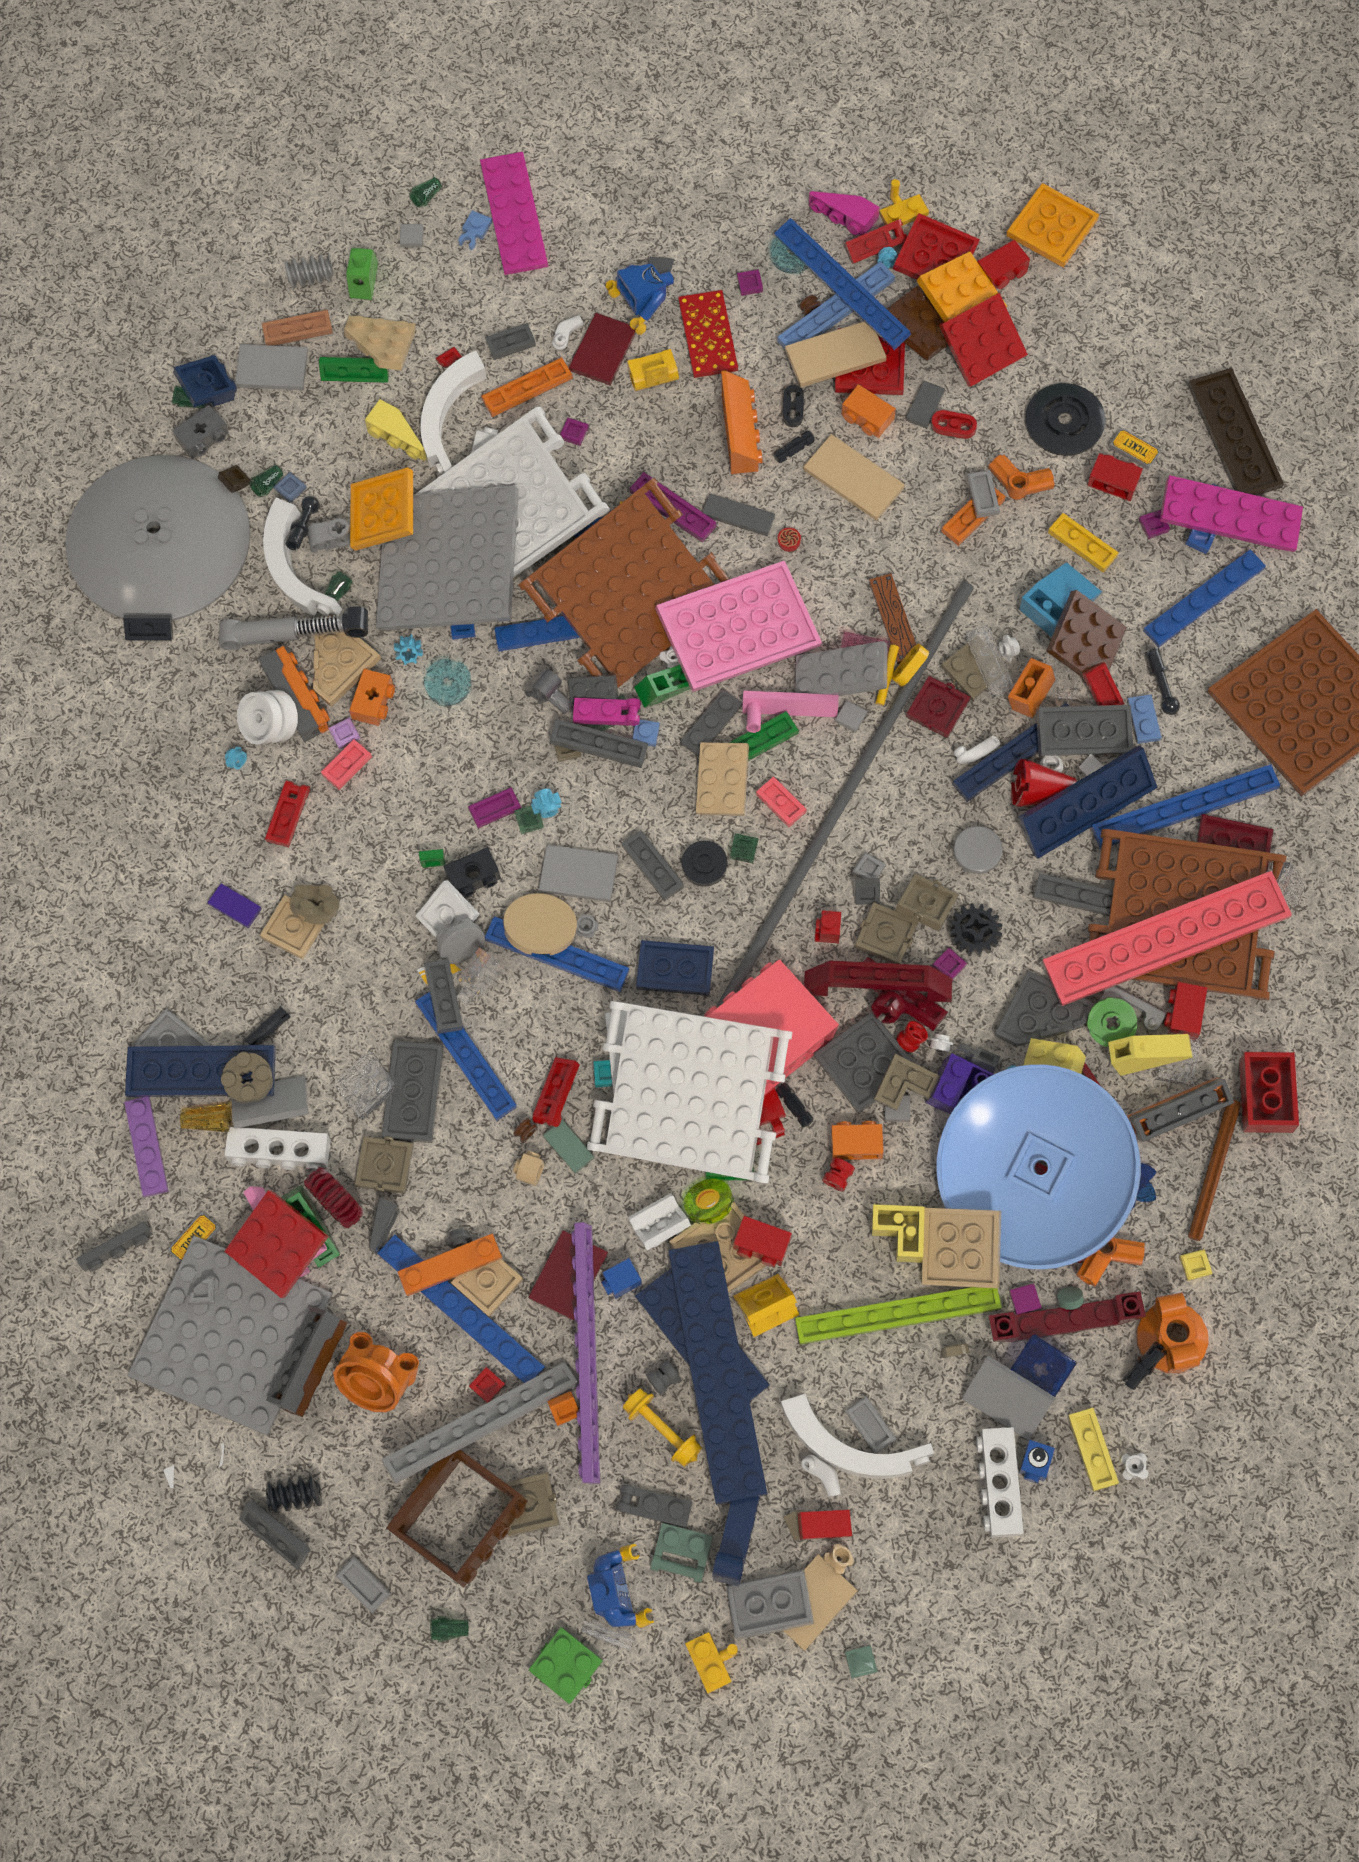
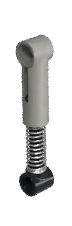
(236, 634)

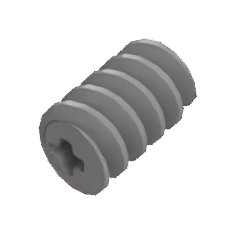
(309, 271)

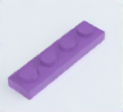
(146, 1146)

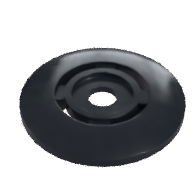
(1053, 435)

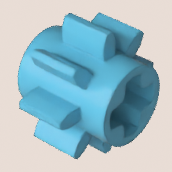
(405, 644)
(546, 803)

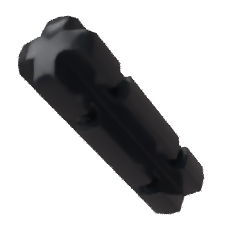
(794, 446)
(794, 1105)

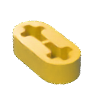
(910, 665)

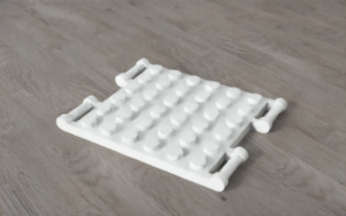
(547, 502)
(689, 1091)

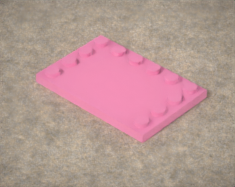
(738, 626)

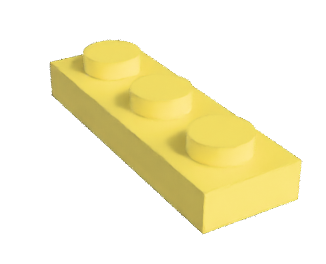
(1093, 1449)

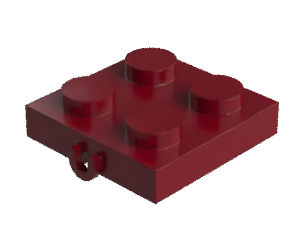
(938, 706)

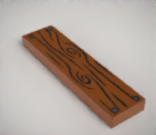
(892, 614)

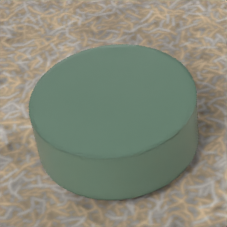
(1070, 1298)

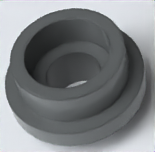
(458, 1238)

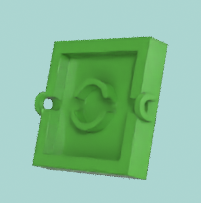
(565, 1665)

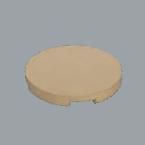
(540, 924)

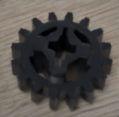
(966, 932)

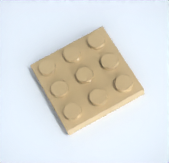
(961, 1247)
(736, 1268)

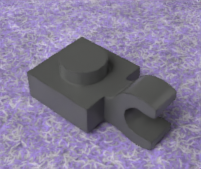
(979, 1057)

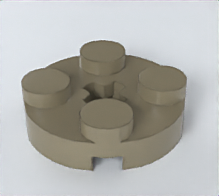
(306, 896)
(233, 1079)

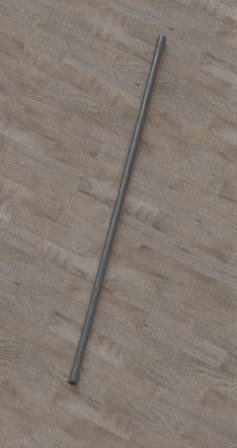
(958, 601)

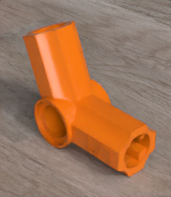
(1009, 476)
(1121, 1251)

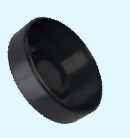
(704, 863)

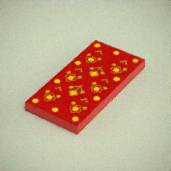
(708, 333)

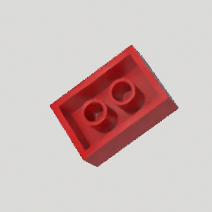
(1268, 1092)

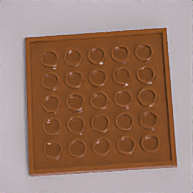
(1298, 701)

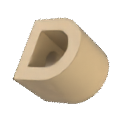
(529, 1168)

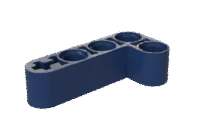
(735, 1541)

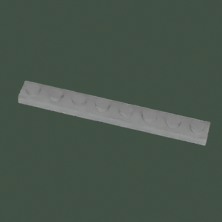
(479, 1423)

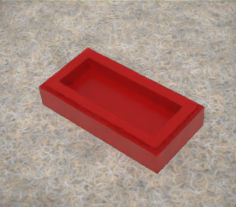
(1102, 686)
(824, 1524)

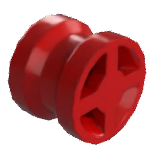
(912, 1036)

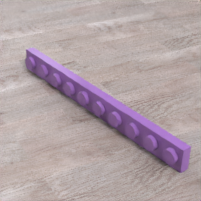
(586, 1363)

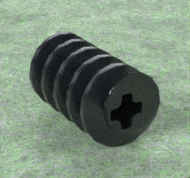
(293, 1494)

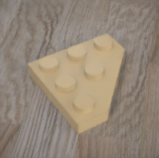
(381, 339)
(340, 664)

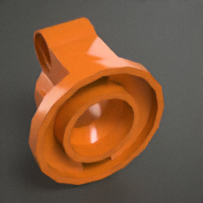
(1152, 1328)
(374, 1374)

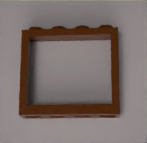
(426, 1491)

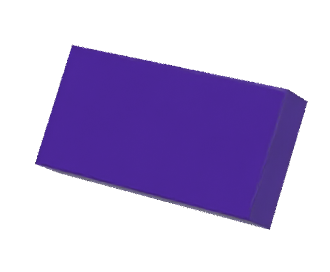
(234, 905)

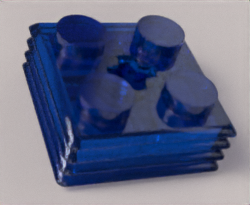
(1038, 1352)

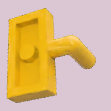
(905, 210)
(710, 1661)

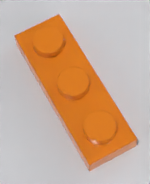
(965, 521)

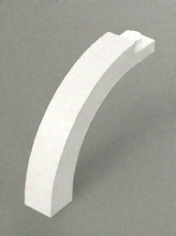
(447, 388)
(278, 559)
(842, 1457)

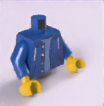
(642, 289)
(610, 1590)

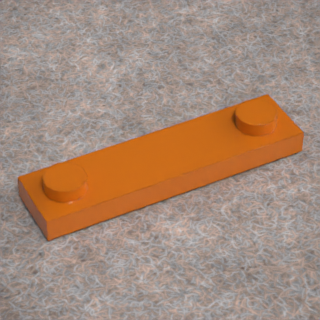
(527, 387)
(449, 1264)

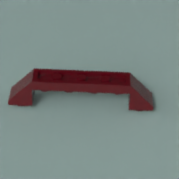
(879, 976)
(1059, 1321)

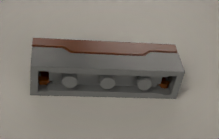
(307, 1361)

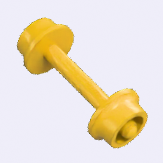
(638, 1404)

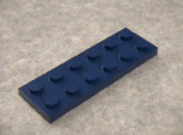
(1088, 802)
(186, 1069)
(662, 1306)

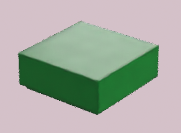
(432, 858)

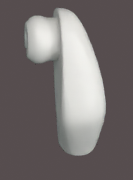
(564, 330)
(977, 752)
(824, 1472)

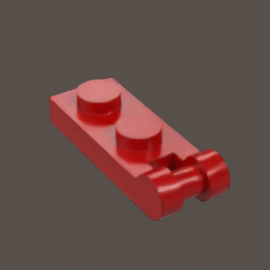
(874, 241)
(287, 814)
(555, 1092)

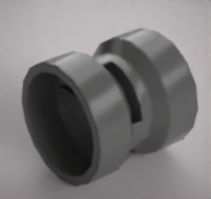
(663, 1377)

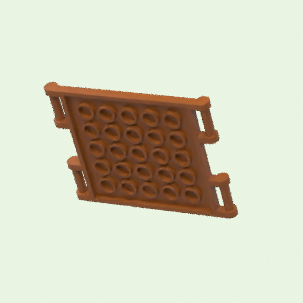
(616, 577)
(1167, 873)

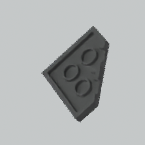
(1038, 1013)

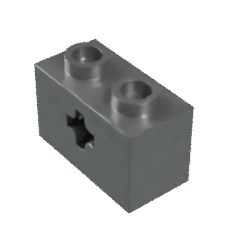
(200, 432)

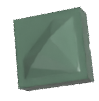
(861, 1662)

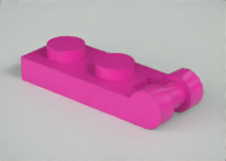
(606, 711)

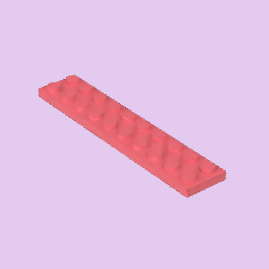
(1166, 938)

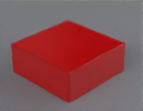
(487, 1385)

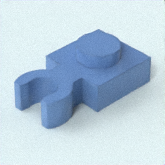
(475, 227)

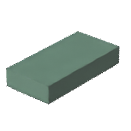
(568, 1147)

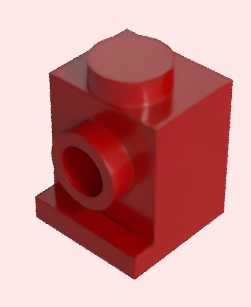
(828, 927)

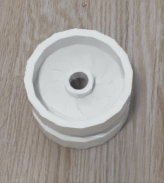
(267, 717)

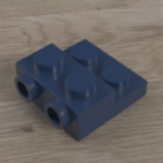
(205, 381)

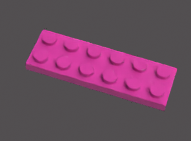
(514, 213)
(1231, 514)

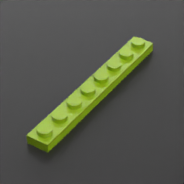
(896, 1314)

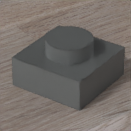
(867, 891)

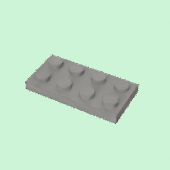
(843, 670)

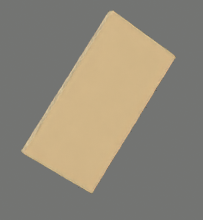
(835, 353)
(854, 477)

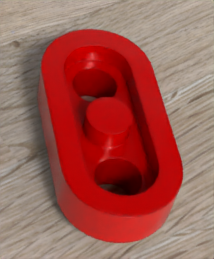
(954, 423)

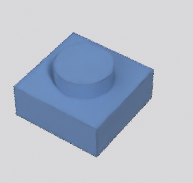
(647, 732)

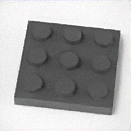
(859, 1060)

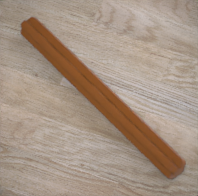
(1214, 1171)

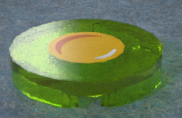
(708, 1201)

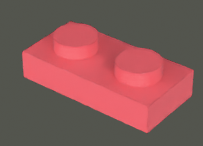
(346, 764)
(781, 801)

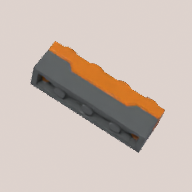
(284, 676)
(1180, 1109)

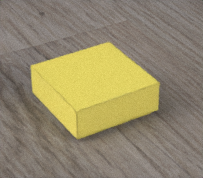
(1195, 1265)

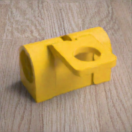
(652, 370)

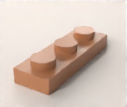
(297, 328)

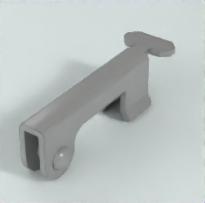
(1153, 1015)

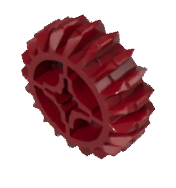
(333, 1197)

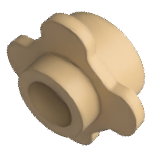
(844, 1555)

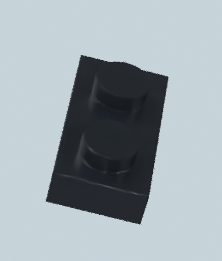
(148, 627)

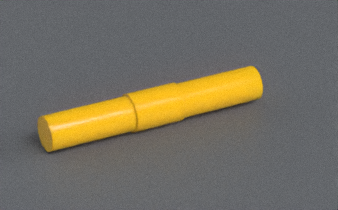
(891, 658)

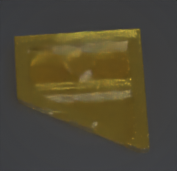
(208, 1118)

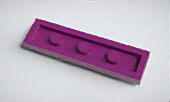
(692, 520)

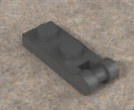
(655, 1506)

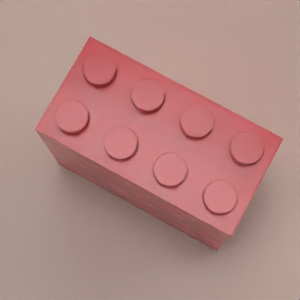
(782, 1003)

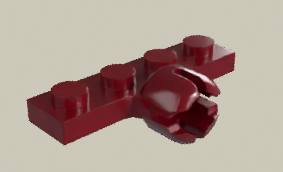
(897, 1002)

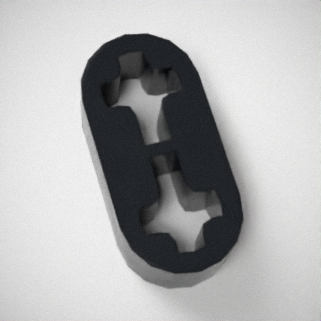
(798, 406)

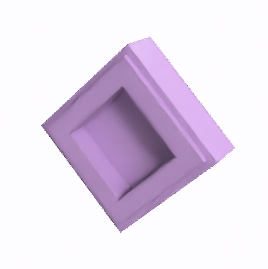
(344, 733)

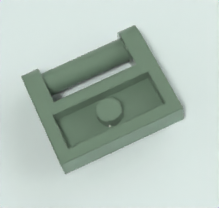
(684, 1544)

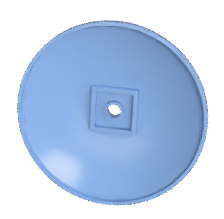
(1030, 1117)

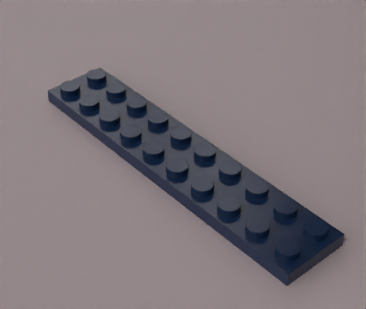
(717, 1373)

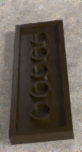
(1235, 433)

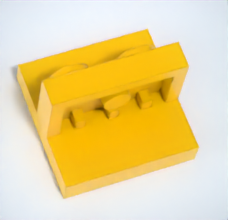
(767, 1304)

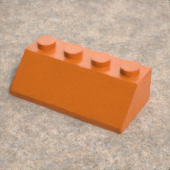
(739, 424)

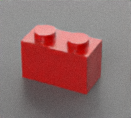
(1005, 264)
(1115, 476)
(1186, 1009)
(762, 1242)

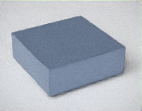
(290, 487)

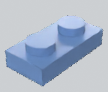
(1144, 719)

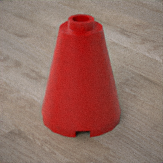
(1036, 783)

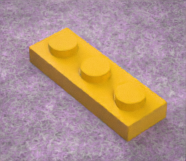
(1083, 542)

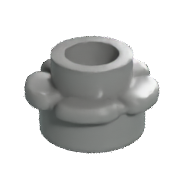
(586, 920)

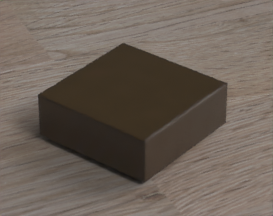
(234, 478)

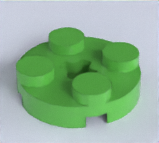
(1109, 1008)

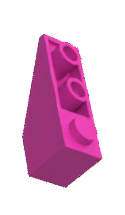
(849, 210)

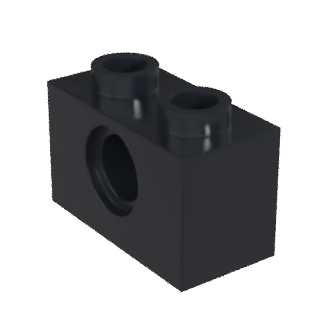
(478, 861)

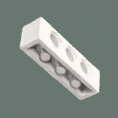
(241, 1138)
(1003, 1441)

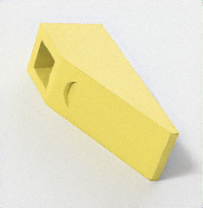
(390, 424)
(1148, 1051)

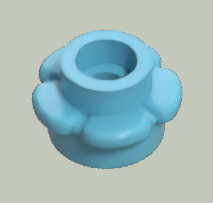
(887, 256)
(233, 756)

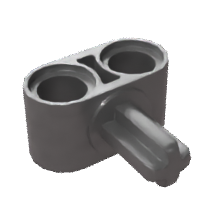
(545, 688)

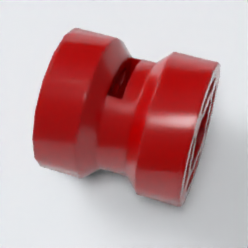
(838, 1174)

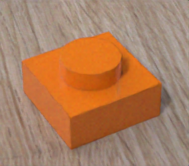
(563, 1408)

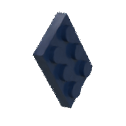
(675, 967)

